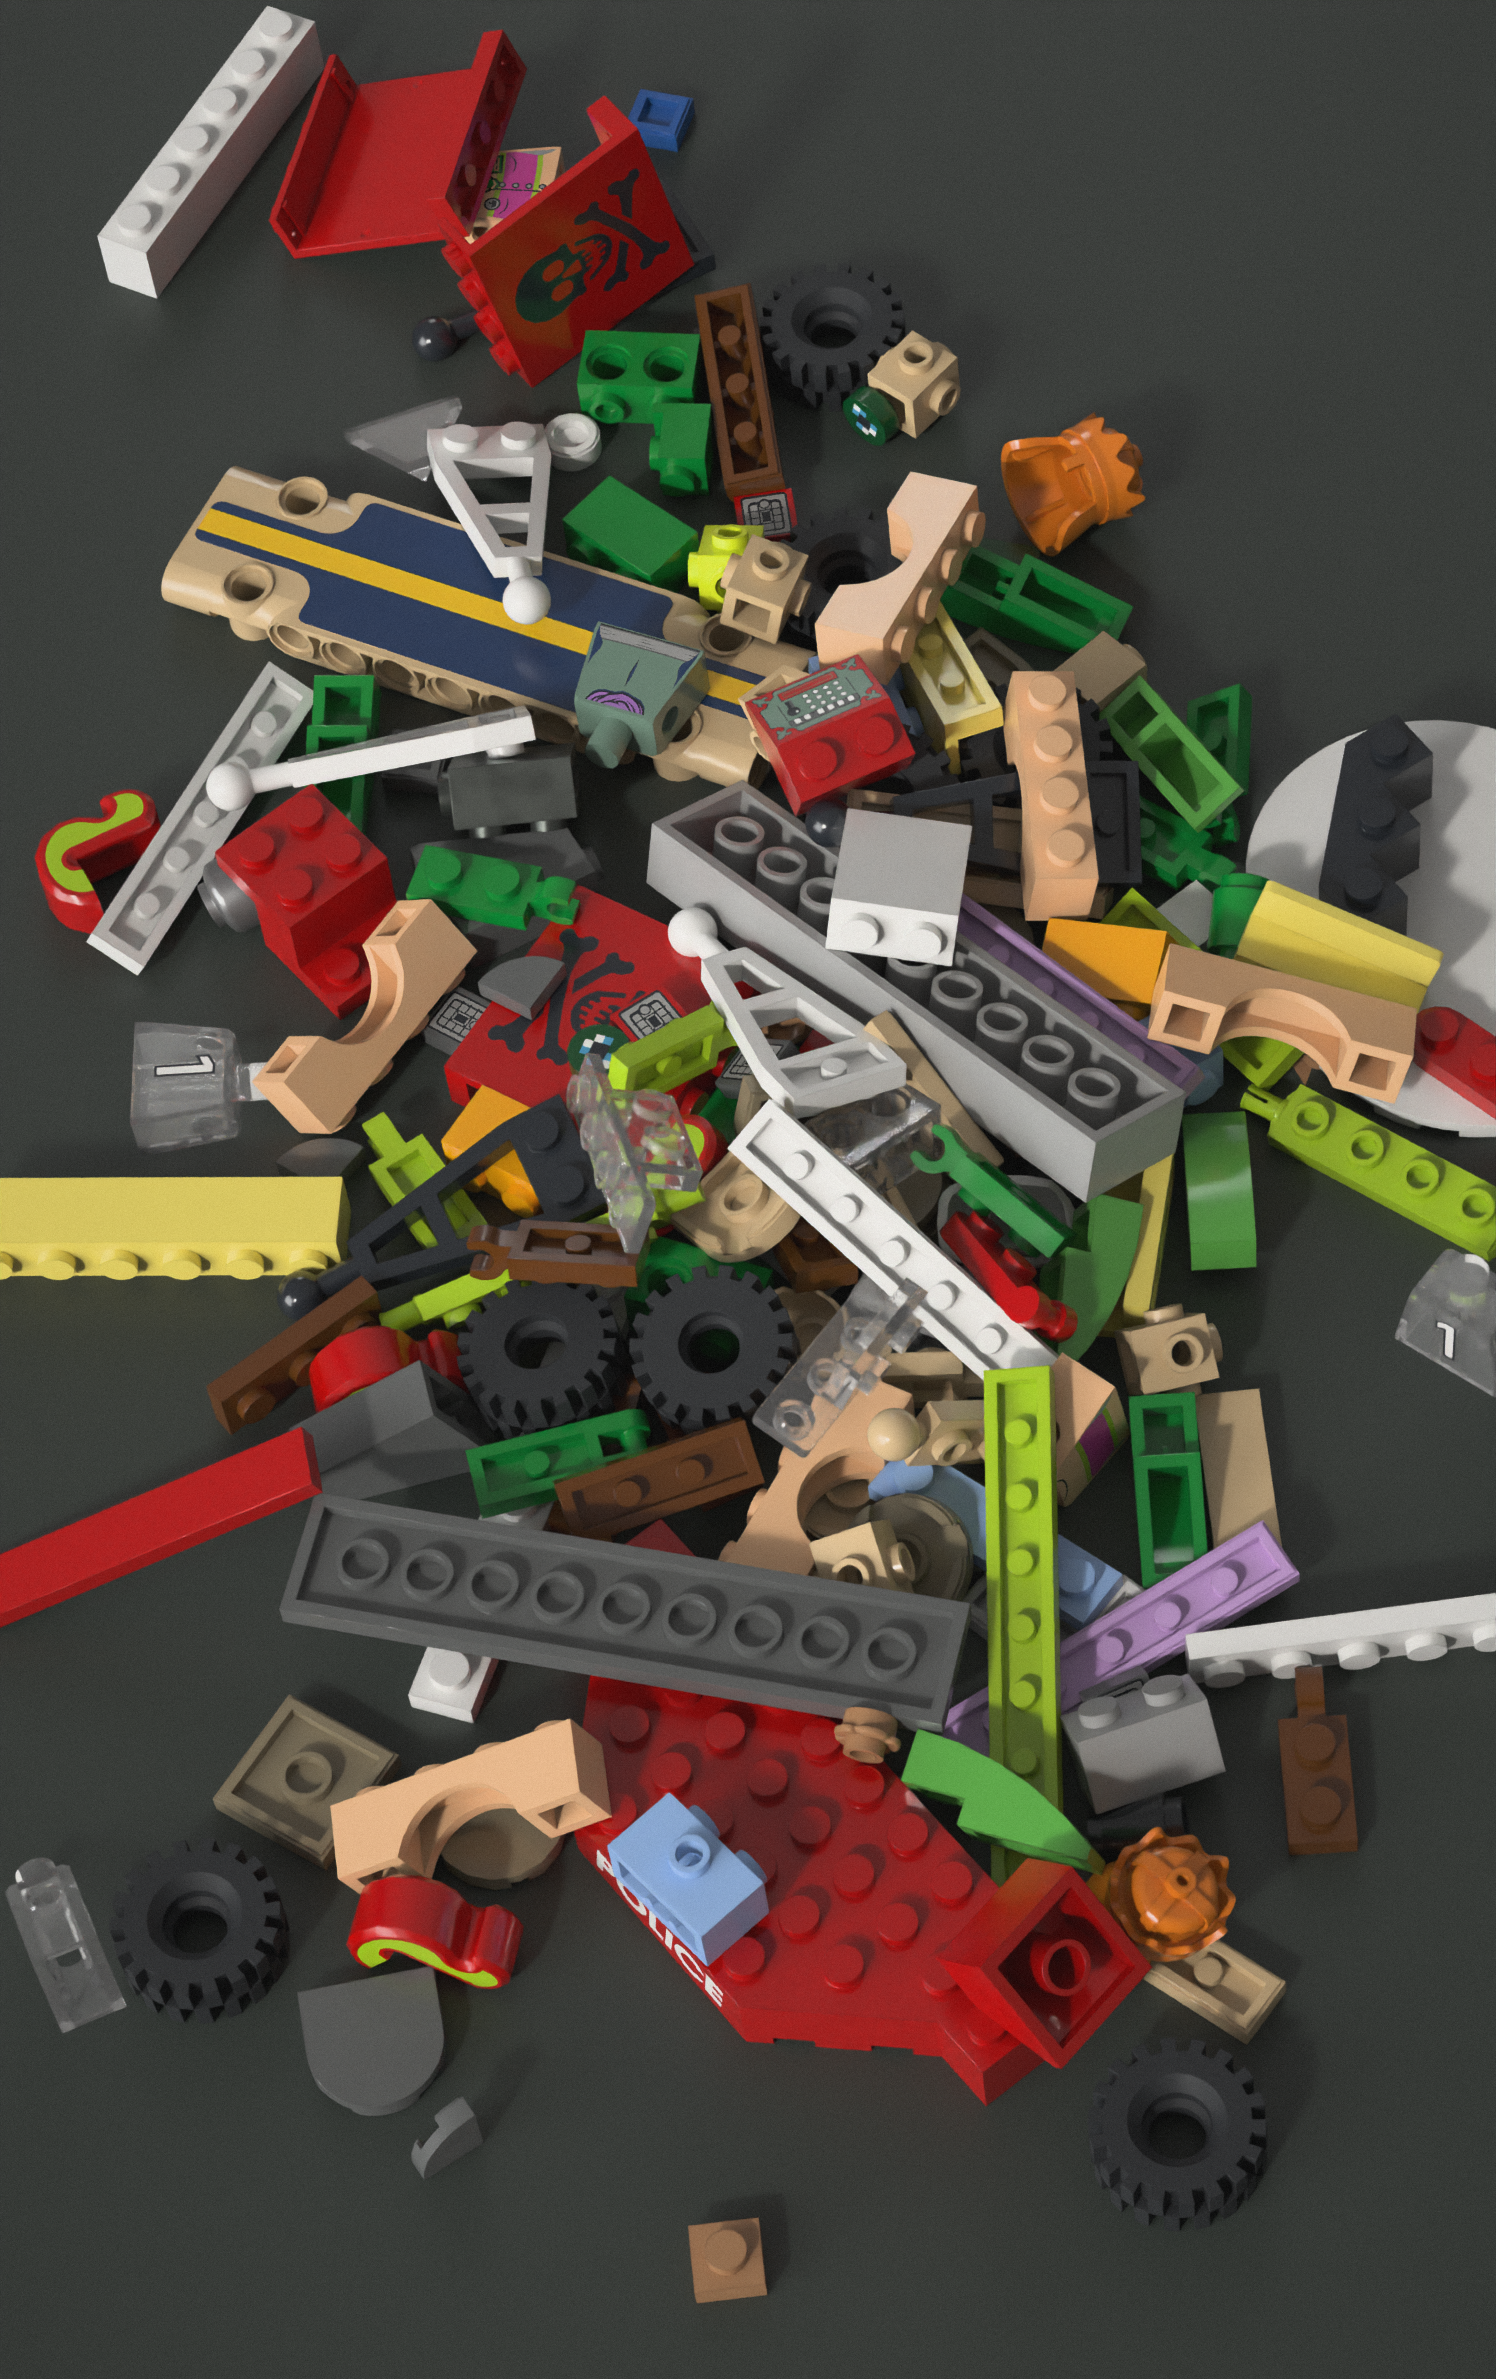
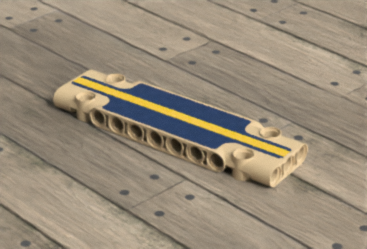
(417, 608)

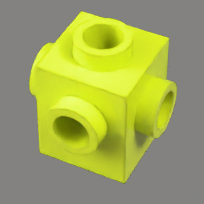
(709, 563)

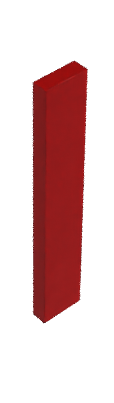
(158, 1524)

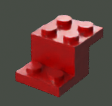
(315, 894)

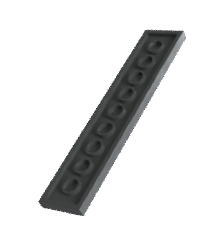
(626, 1612)

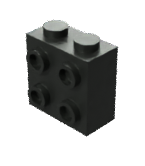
(517, 789)

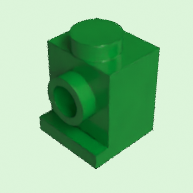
(683, 448)

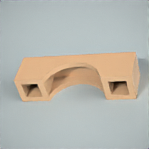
(931, 532)
(1057, 827)
(412, 963)
(1352, 1036)
(842, 1455)
(400, 1828)

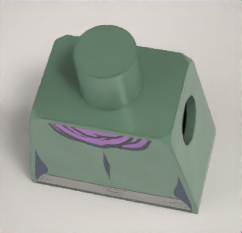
(636, 692)

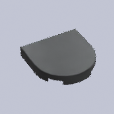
(375, 2039)

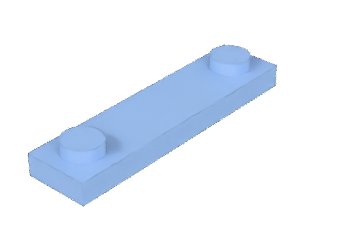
(1084, 1580)

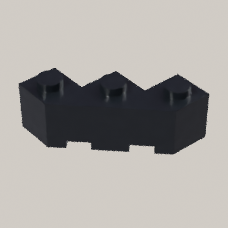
(1371, 830)

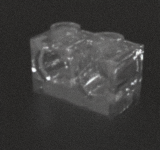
(881, 1134)

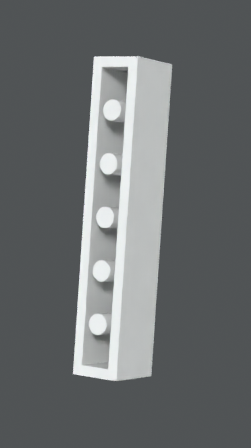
(211, 152)

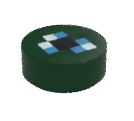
(871, 415)
(594, 1039)

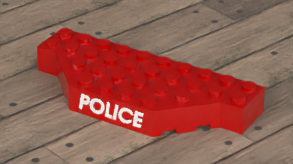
(853, 1865)

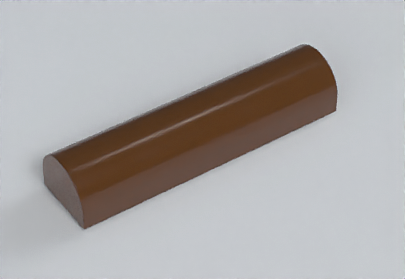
(739, 391)

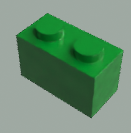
(630, 537)

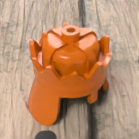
(1071, 482)
(1167, 1895)

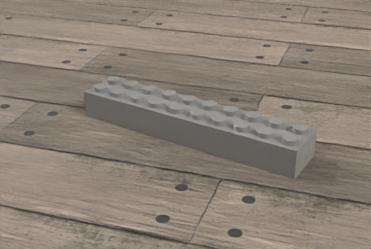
(994, 1038)

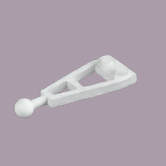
(499, 452)
(497, 733)
(805, 1083)

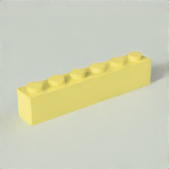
(172, 1226)

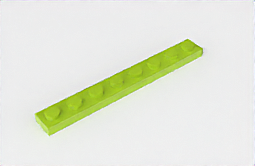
(1023, 1586)

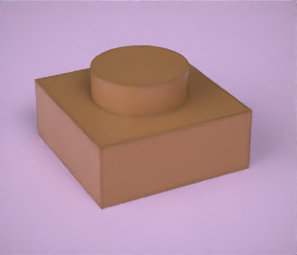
(727, 2260)

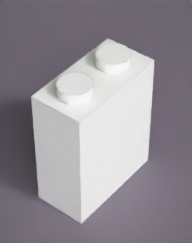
(898, 887)

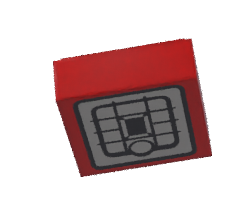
(770, 509)
(647, 1013)

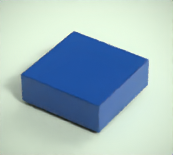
(662, 118)

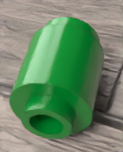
(1231, 911)

